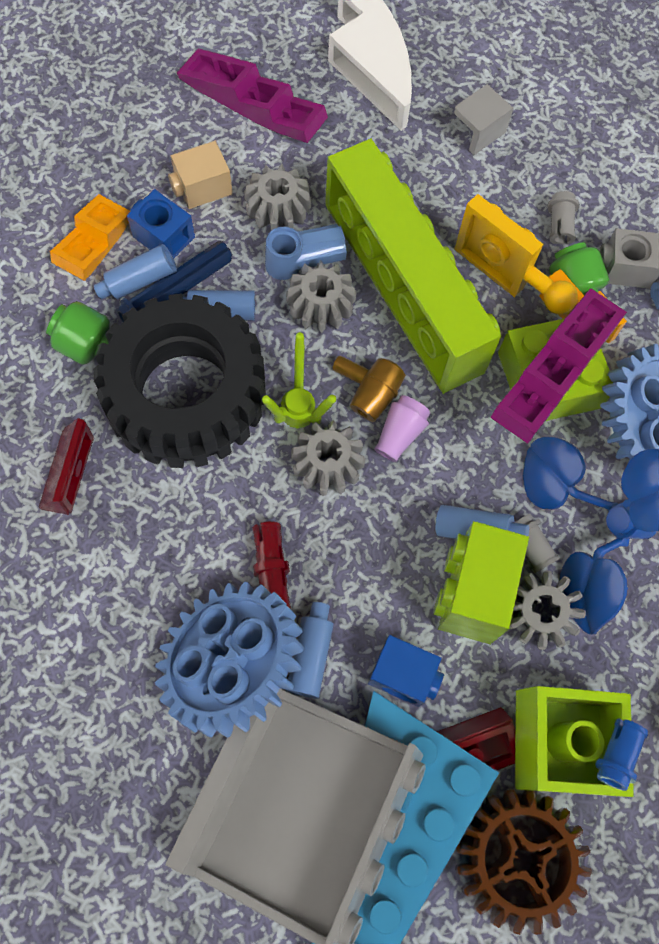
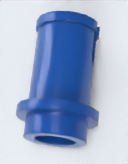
(622, 755)

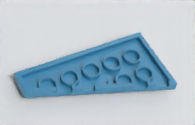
(432, 827)

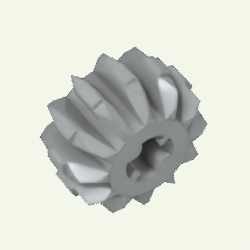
(277, 198)
(306, 288)
(331, 471)
(557, 600)

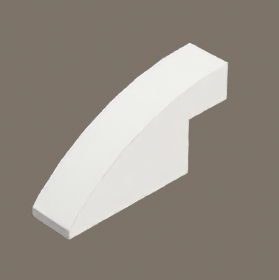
(373, 56)

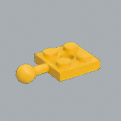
(509, 254)

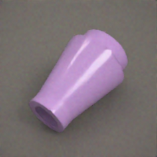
(402, 426)

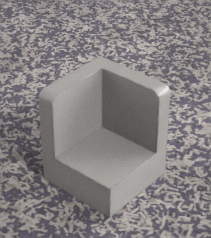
(485, 115)

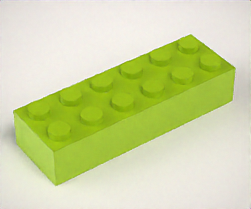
(410, 266)

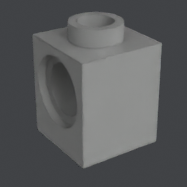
(632, 258)

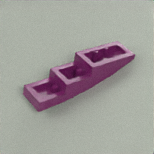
(258, 98)
(558, 365)

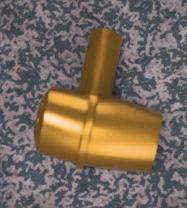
(376, 385)

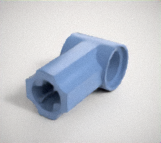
(302, 247)

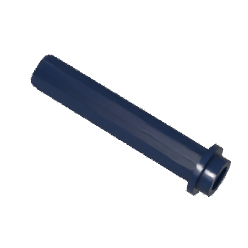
(183, 279)

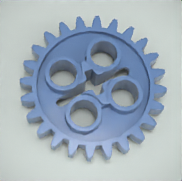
(634, 402)
(229, 659)

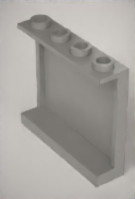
(300, 817)

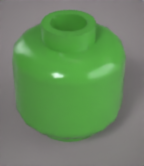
(582, 266)
(77, 331)

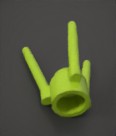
(298, 404)

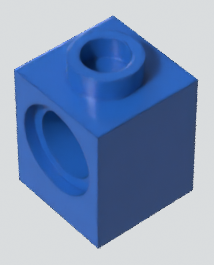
(156, 209)
(407, 672)

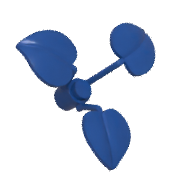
(550, 475)

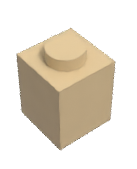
(200, 175)

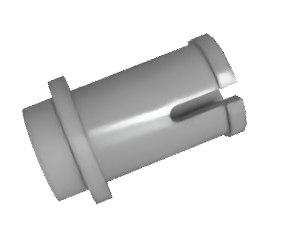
(562, 210)
(538, 550)

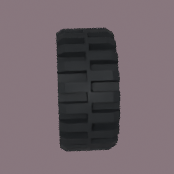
(172, 331)

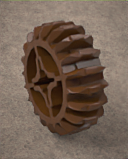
(534, 879)

